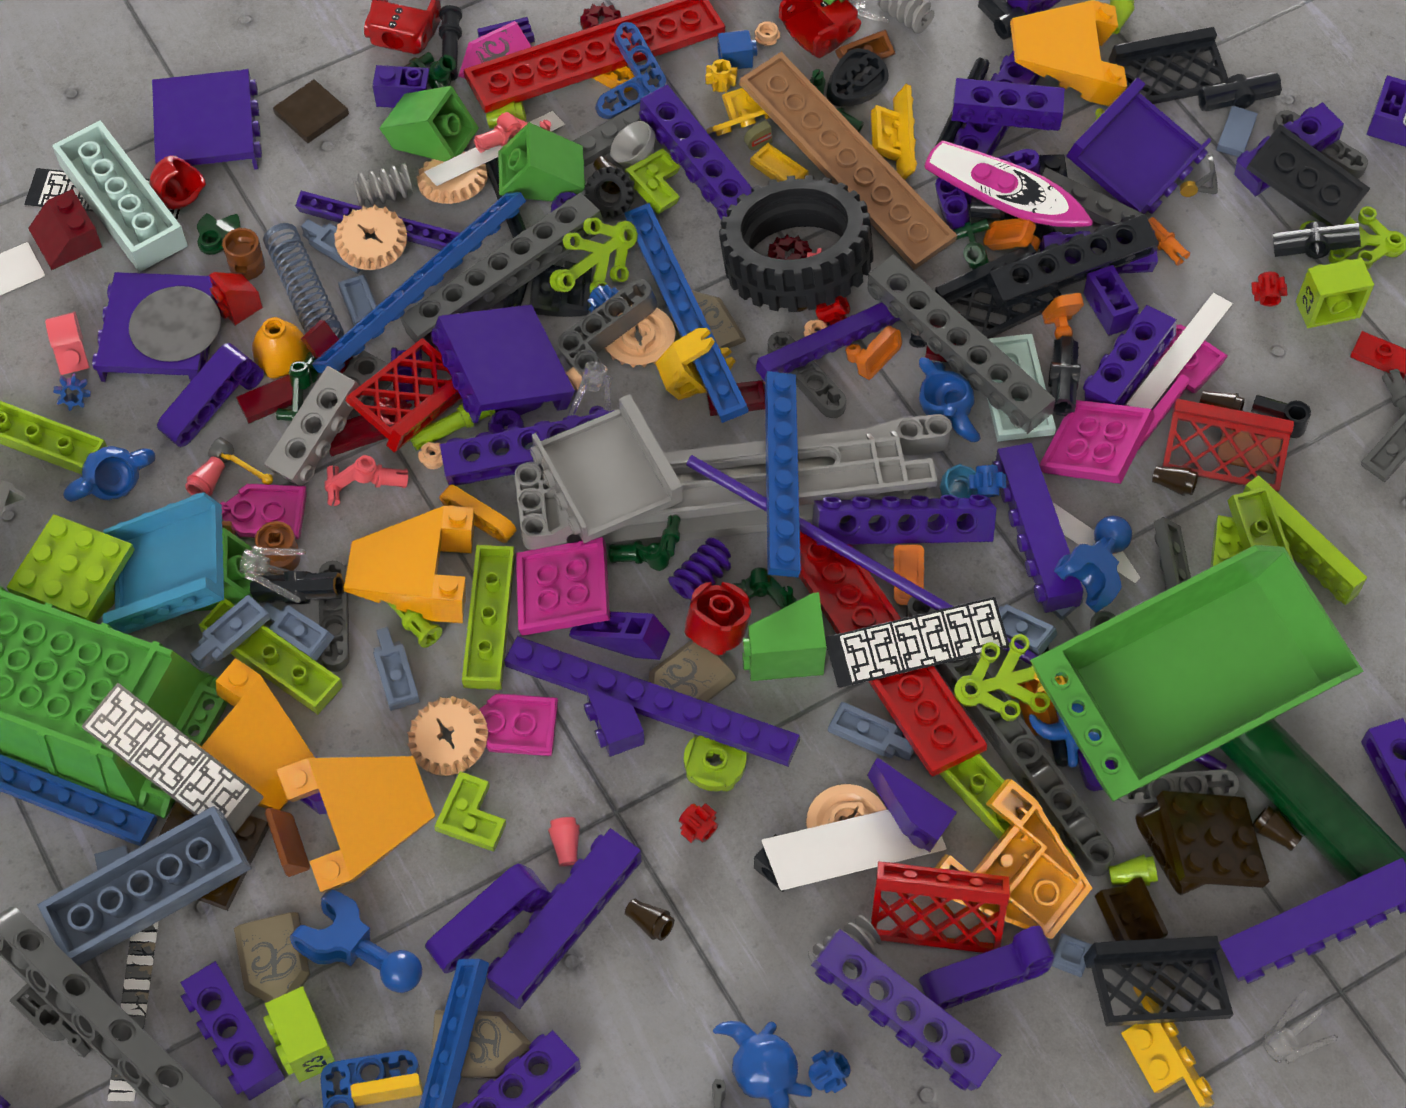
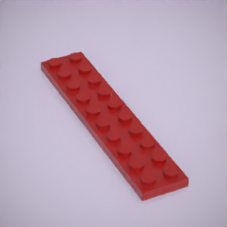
(589, 53)
(915, 699)

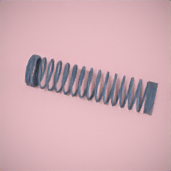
(283, 248)

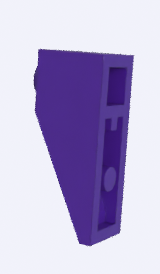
(626, 633)
(913, 808)

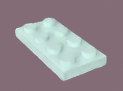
(1023, 352)

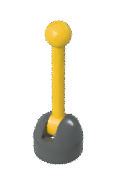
(224, 451)

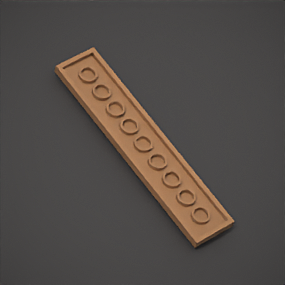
(848, 158)

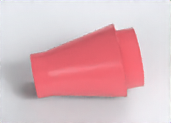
(205, 477)
(565, 838)

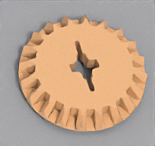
(455, 190)
(370, 253)
(657, 336)
(468, 737)
(841, 804)

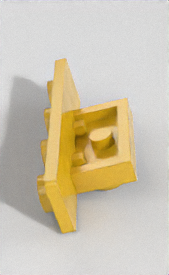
(740, 109)
(895, 132)
(1163, 1057)

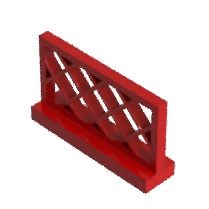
(424, 413)
(1233, 420)
(941, 887)

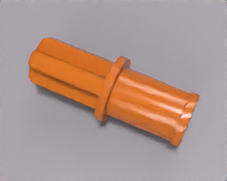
(1168, 242)

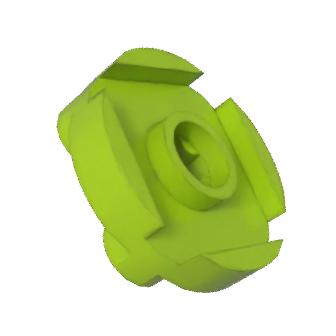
(709, 777)

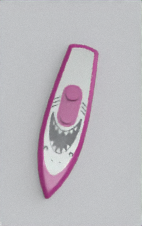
(1006, 186)

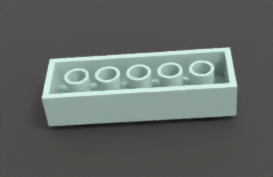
(120, 196)

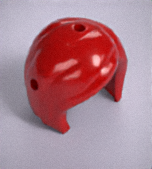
(176, 182)

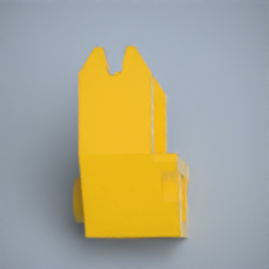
(677, 363)

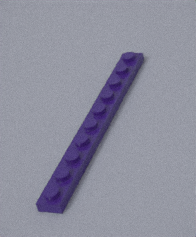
(654, 701)

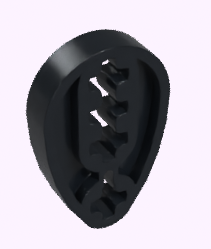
(859, 90)

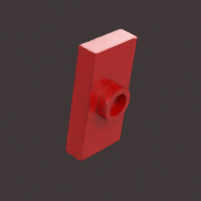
(1380, 353)

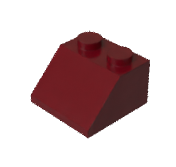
(64, 230)

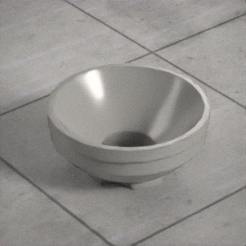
(630, 141)

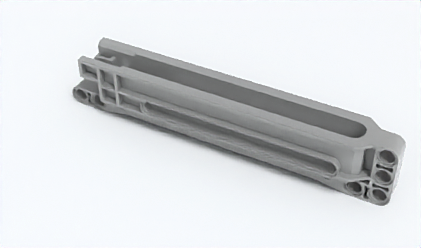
(829, 465)

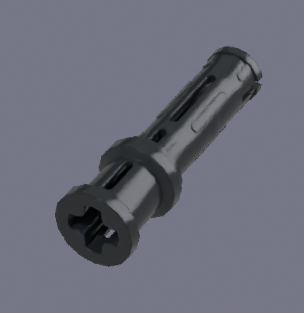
(450, 33)

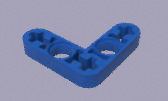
(638, 82)
(352, 1069)

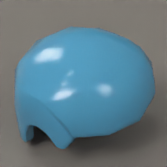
(956, 482)

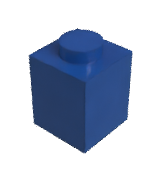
(737, 48)

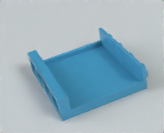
(173, 563)

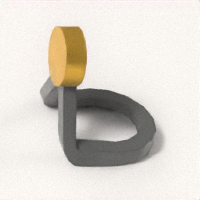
(1191, 188)

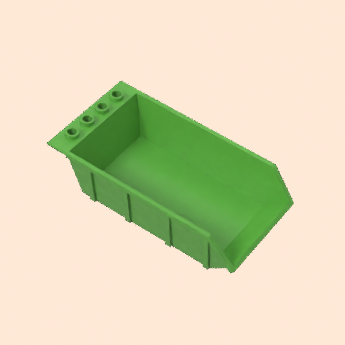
(1195, 667)
(58, 674)

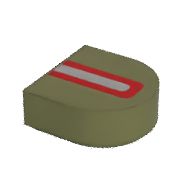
(758, 136)

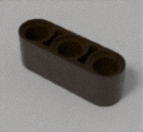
(1153, 831)

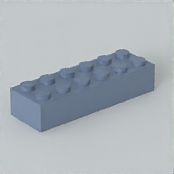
(144, 886)

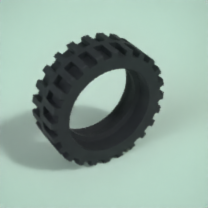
(804, 280)

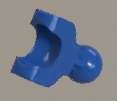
(1096, 564)
(350, 940)

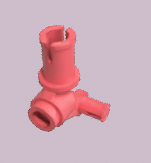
(507, 128)
(363, 471)

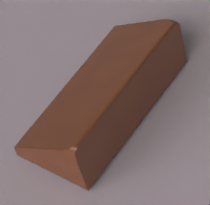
(877, 43)
(1254, 456)
(287, 842)

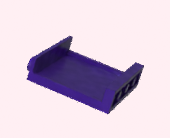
(207, 118)
(1136, 151)
(116, 348)
(501, 359)

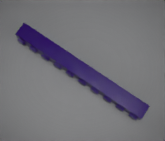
(335, 210)
(826, 340)

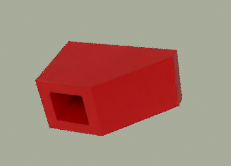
(235, 296)

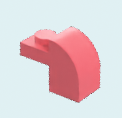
(67, 343)

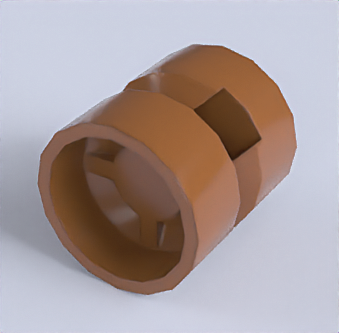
(244, 253)
(278, 535)

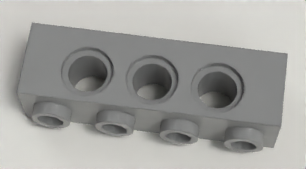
(299, 433)

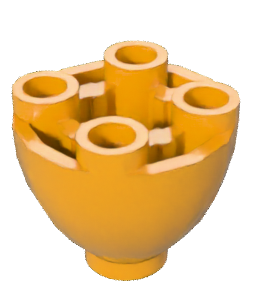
(277, 347)

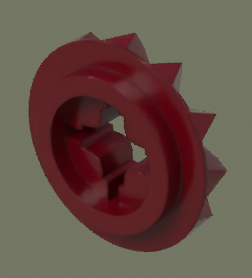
(591, 16)
(780, 245)

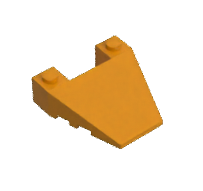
(1066, 47)
(404, 560)
(255, 734)
(370, 807)
(1040, 870)

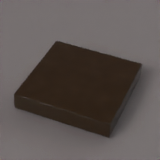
(310, 111)

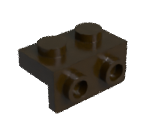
(1131, 912)

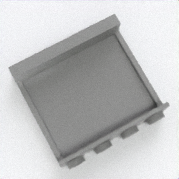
(608, 472)

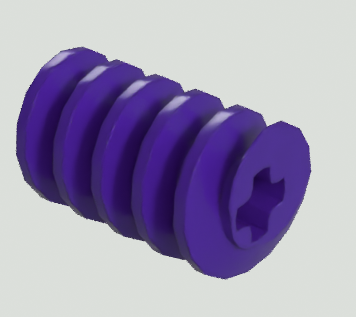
(701, 568)

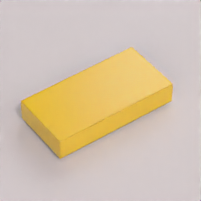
(776, 164)
(386, 1089)

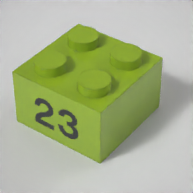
(1334, 292)
(297, 1035)

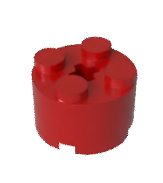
(718, 617)

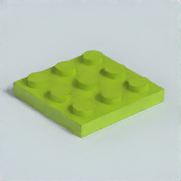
(71, 567)

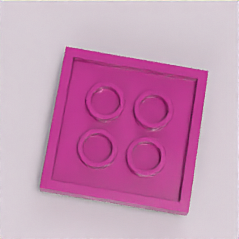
(1097, 441)
(562, 586)

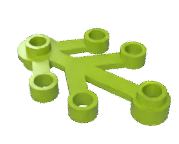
(1386, 242)
(599, 254)
(1005, 680)

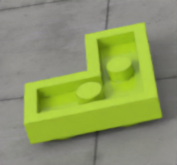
(650, 178)
(462, 817)

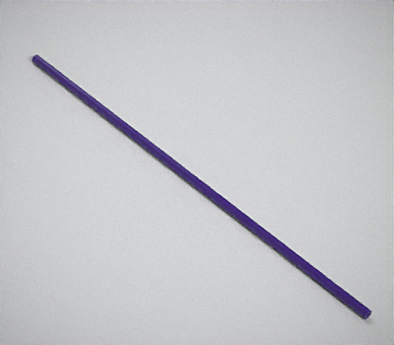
(864, 561)

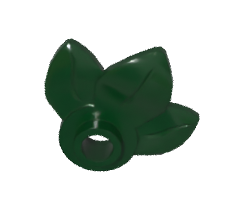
(213, 232)

